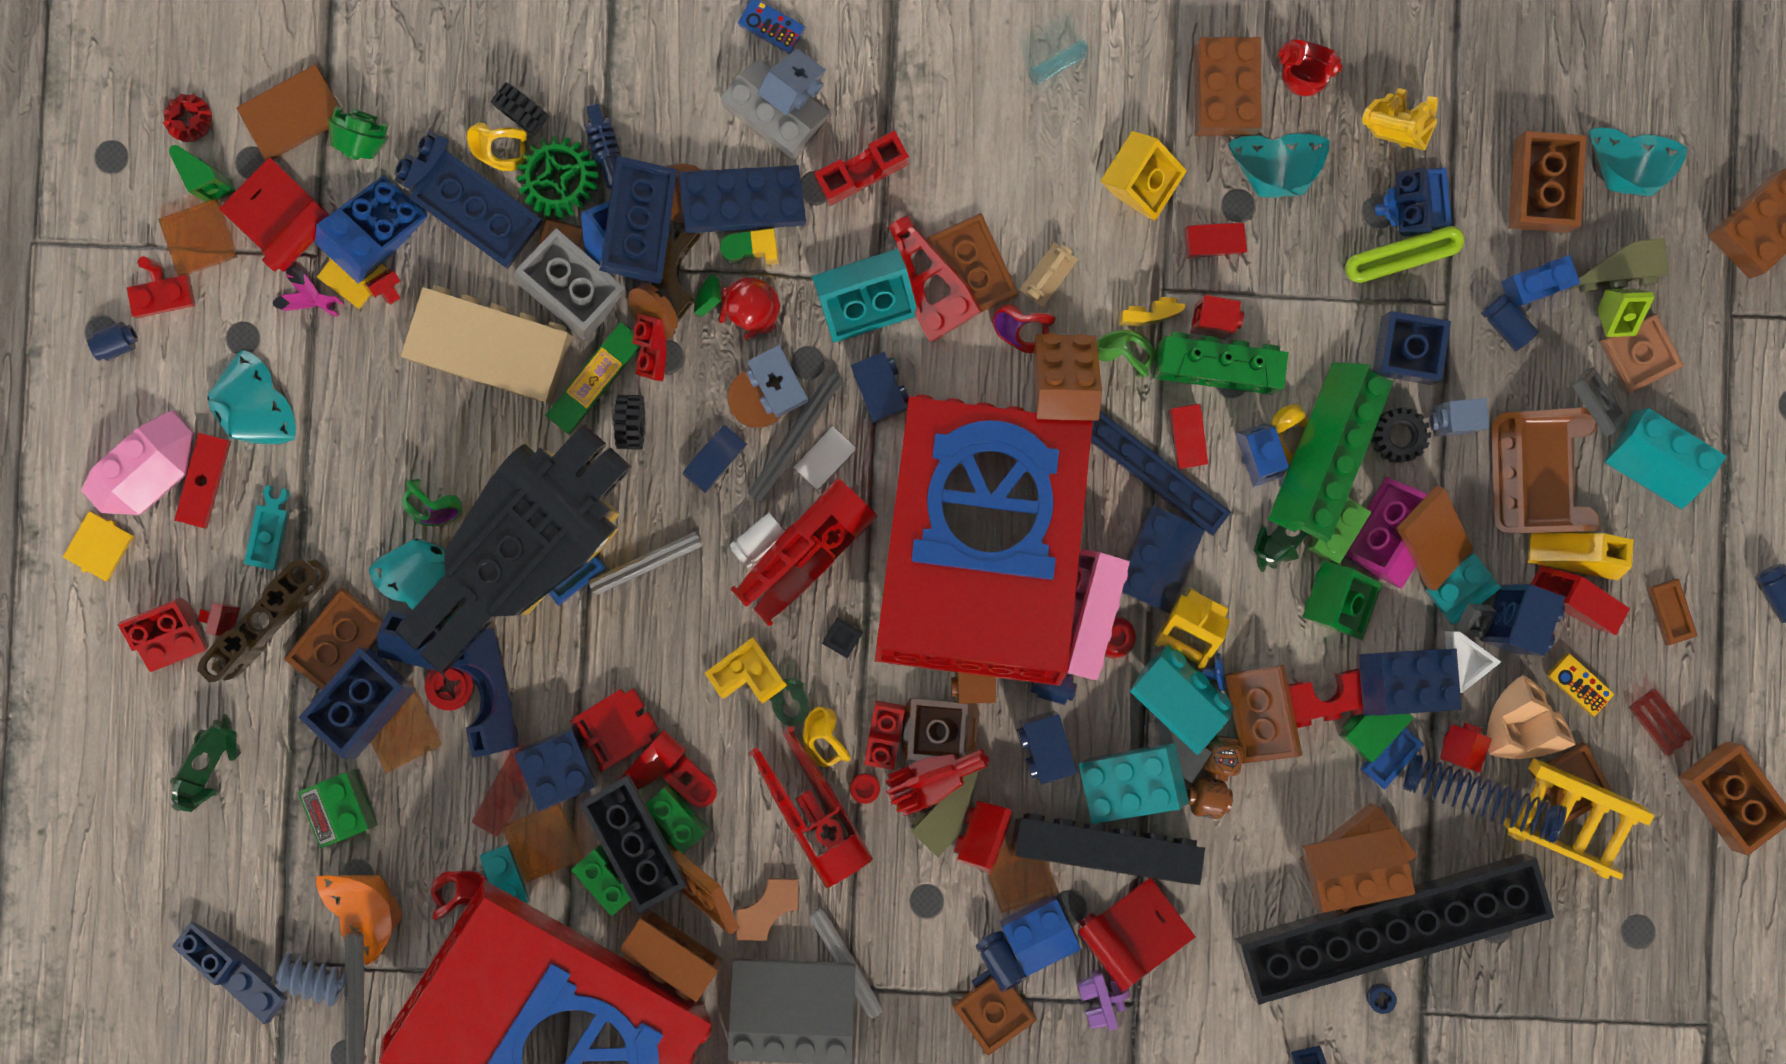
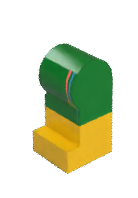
(750, 244)

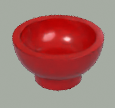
(1122, 638)

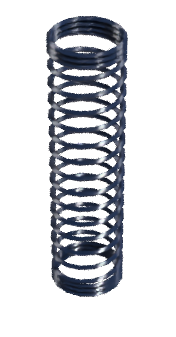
(1555, 816)

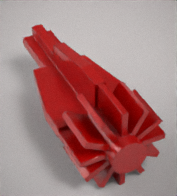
(931, 780)

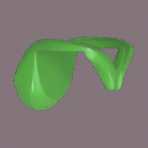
(1116, 344)

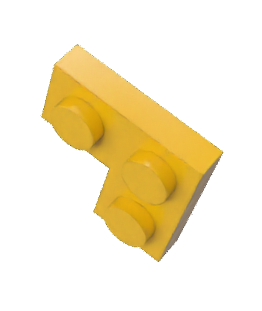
(747, 665)

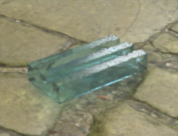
(1058, 62)

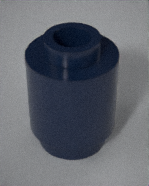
(112, 341)
(1056, 693)

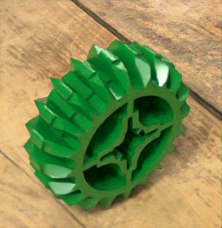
(546, 180)

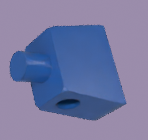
(1262, 453)

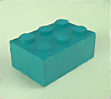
(1133, 783)

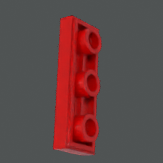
(198, 500)

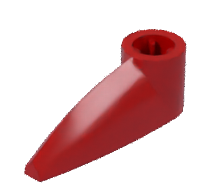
(655, 760)

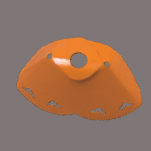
(364, 905)

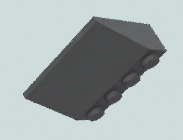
(791, 1011)

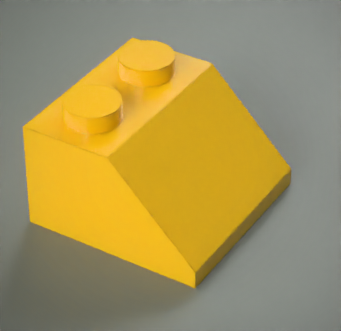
(1143, 174)

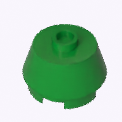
(356, 133)

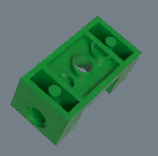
(678, 826)

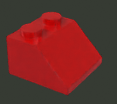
(984, 835)

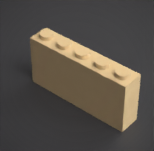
(487, 344)

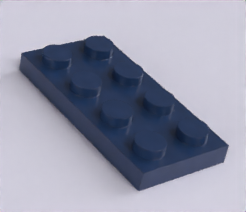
(741, 199)
(476, 209)
(638, 220)

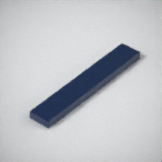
(1158, 474)

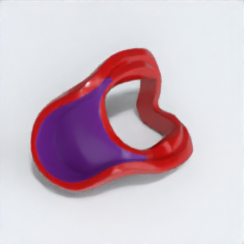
(1009, 320)

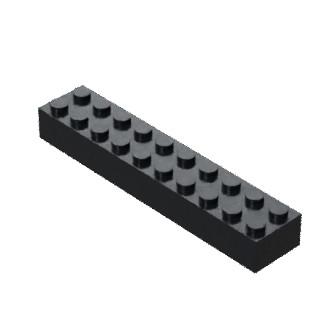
(1395, 930)

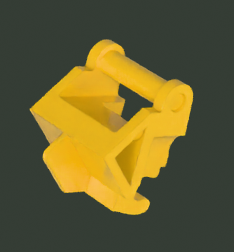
(1395, 123)
(1199, 618)

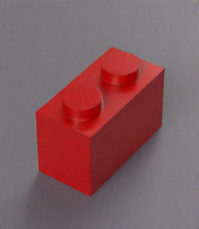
(1216, 317)

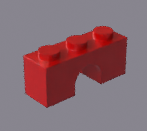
(851, 176)
(1346, 698)

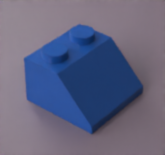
(1040, 935)

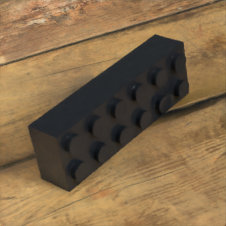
(1107, 851)

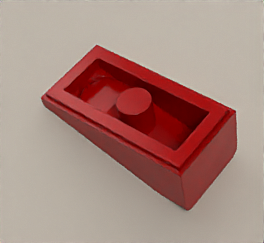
(1215, 240)
(1188, 436)

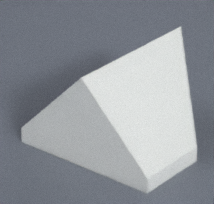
(1472, 659)

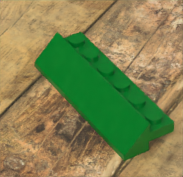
(1331, 450)

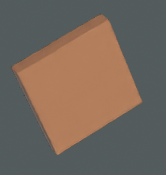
(1642, 357)

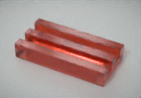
(1676, 742)

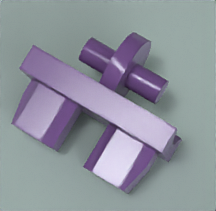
(1103, 1014)

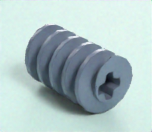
(309, 981)

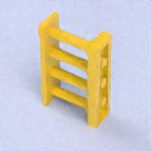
(1602, 802)

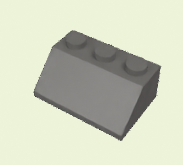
(786, 132)
(569, 284)

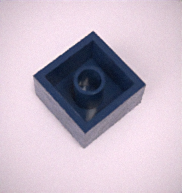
(1411, 347)
(1047, 747)
(555, 768)

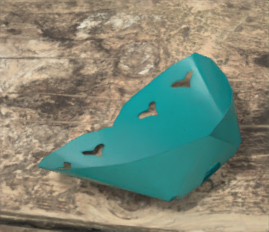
(1278, 169)
(1633, 169)
(247, 403)
(413, 570)

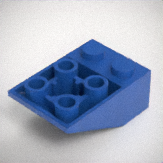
(368, 228)

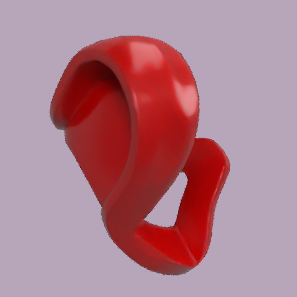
(466, 886)

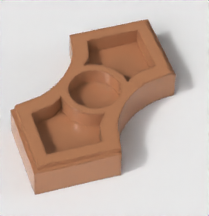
(779, 897)

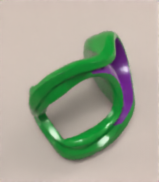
(439, 512)

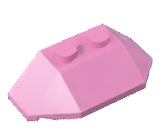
(141, 467)

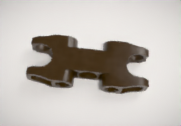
(248, 639)

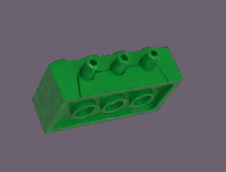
(1221, 364)

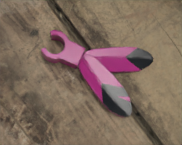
(308, 295)

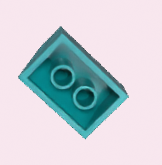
(865, 295)
(1664, 458)
(1182, 698)

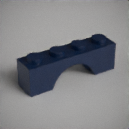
(494, 724)

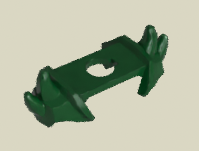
(1276, 547)
(189, 784)

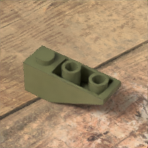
(1637, 261)
(944, 820)

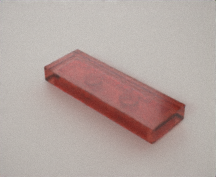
(502, 796)

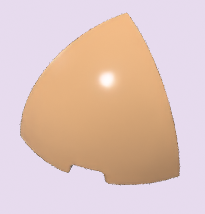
(1525, 724)

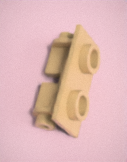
(1049, 274)

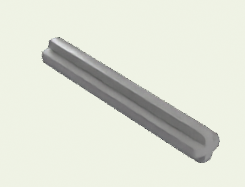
(645, 563)
(842, 955)

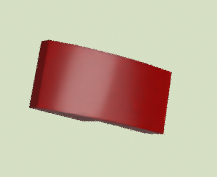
(651, 337)
(884, 735)

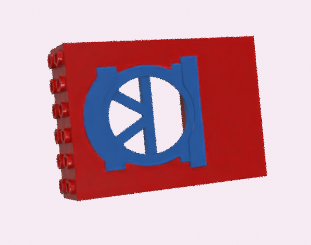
(970, 607)
(513, 969)

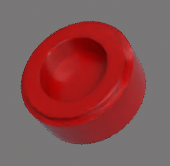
(864, 788)

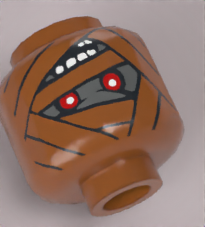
(1225, 757)
(1209, 798)

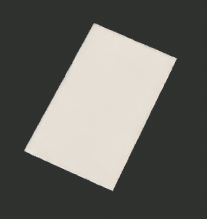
(825, 458)

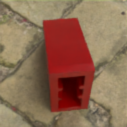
(1583, 599)

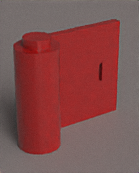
(275, 215)
(1135, 934)

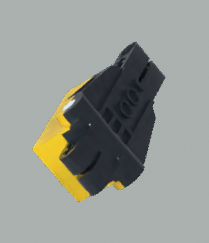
(518, 543)

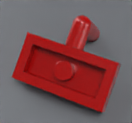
(160, 294)

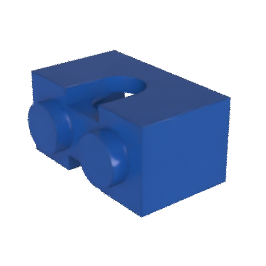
(1527, 285)

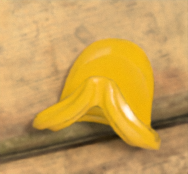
(480, 140)
(1285, 418)
(818, 725)

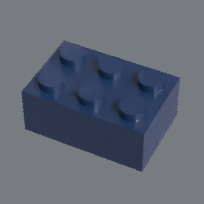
(1524, 619)
(1410, 682)
(357, 703)

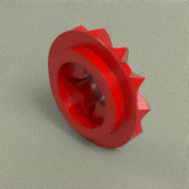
(198, 124)
(445, 700)

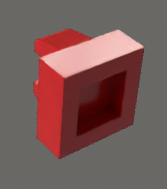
(383, 285)
(219, 618)

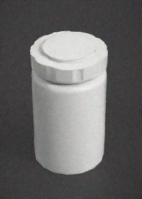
(757, 540)

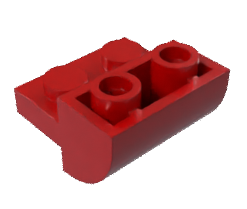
(164, 634)

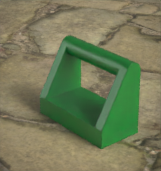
(199, 177)

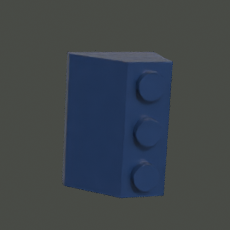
(1160, 558)

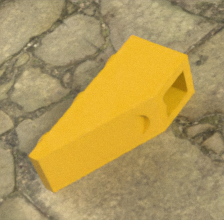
(1582, 553)

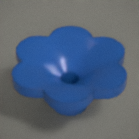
(1389, 208)
(1216, 672)

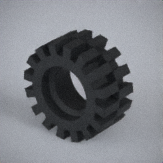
(520, 109)
(629, 422)
(1418, 435)

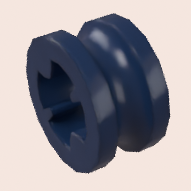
(1373, 993)

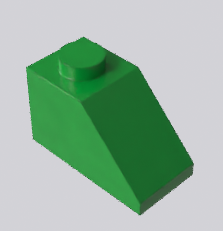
(1373, 733)

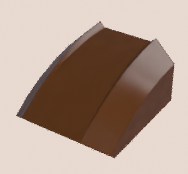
(939, 728)

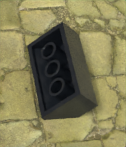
(634, 844)

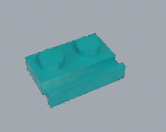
(1466, 585)

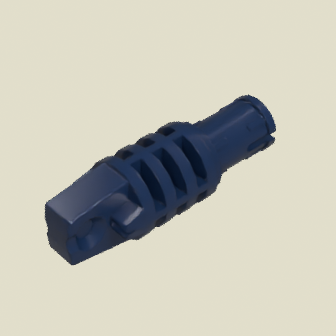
(602, 142)

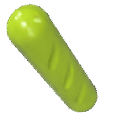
(1404, 254)

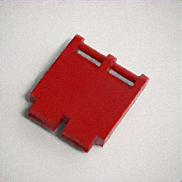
(616, 727)

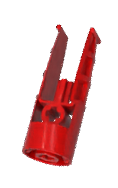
(805, 550)
(839, 855)

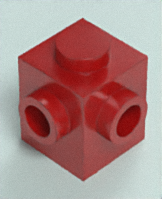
(1465, 747)

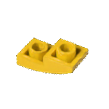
(1160, 311)

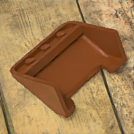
(1537, 471)

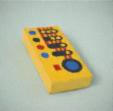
(1580, 684)

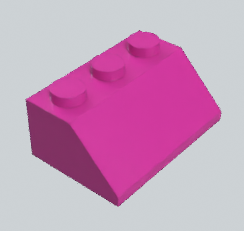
(1378, 544)

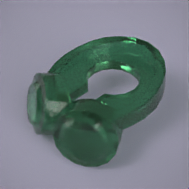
(795, 687)

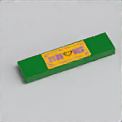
(593, 379)

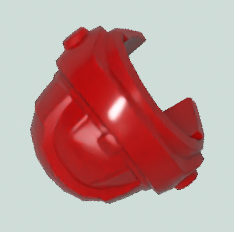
(1307, 66)
(751, 306)

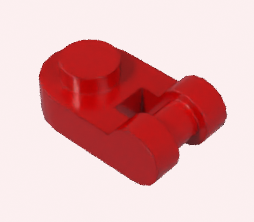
(700, 791)

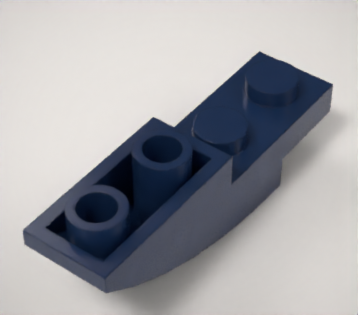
(232, 969)

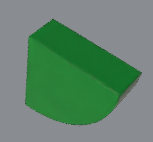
(708, 296)

